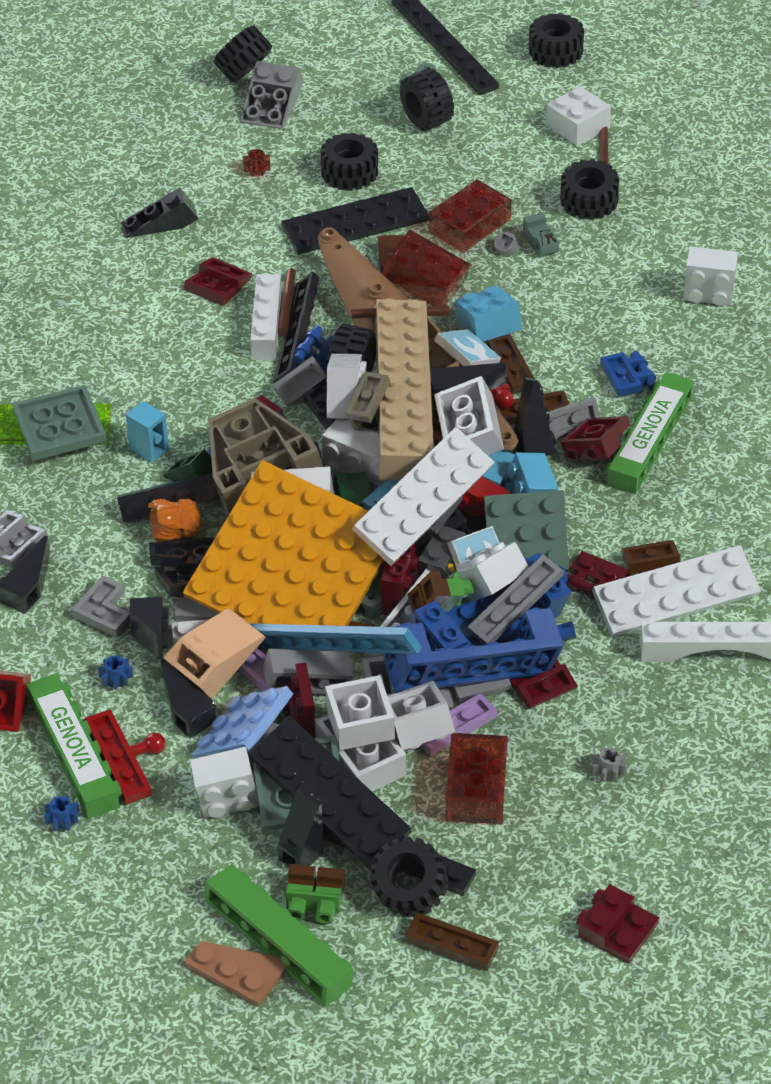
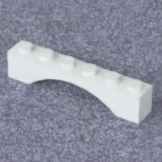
(679, 639)

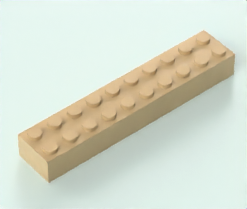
(406, 407)

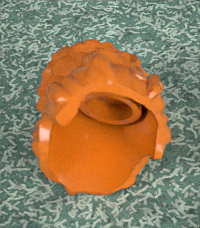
(175, 519)

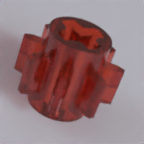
(256, 162)

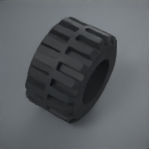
(556, 40)
(241, 53)
(426, 99)
(349, 161)
(589, 189)
(354, 340)
(402, 855)

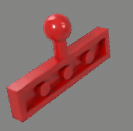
(122, 756)

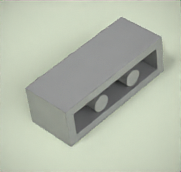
(323, 667)

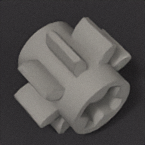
(609, 764)

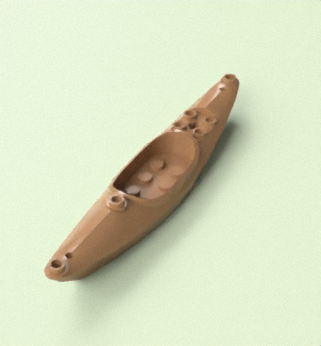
(360, 287)

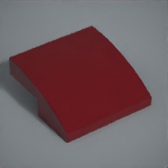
(217, 281)
(545, 686)

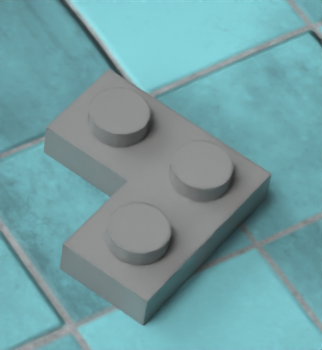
(98, 607)

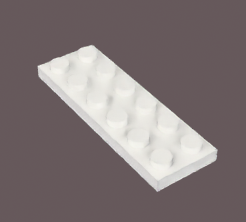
(423, 496)
(676, 590)

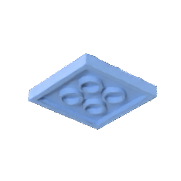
(243, 721)

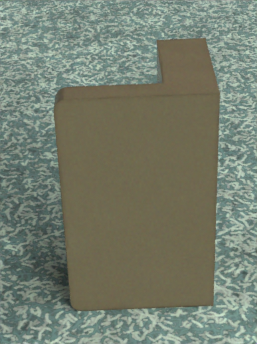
(367, 398)

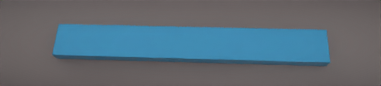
(338, 638)

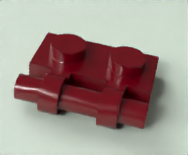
(594, 570)

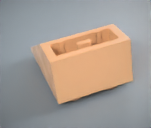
(214, 651)

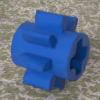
(115, 671)
(61, 813)

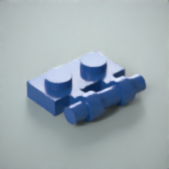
(305, 351)
(622, 375)

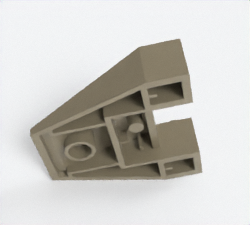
(245, 438)

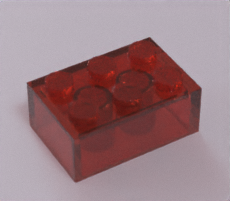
(470, 216)
(425, 269)
(476, 778)

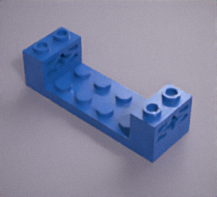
(451, 627)
(529, 653)

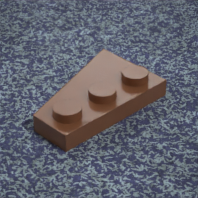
(237, 970)

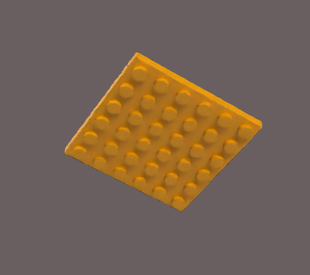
(287, 555)

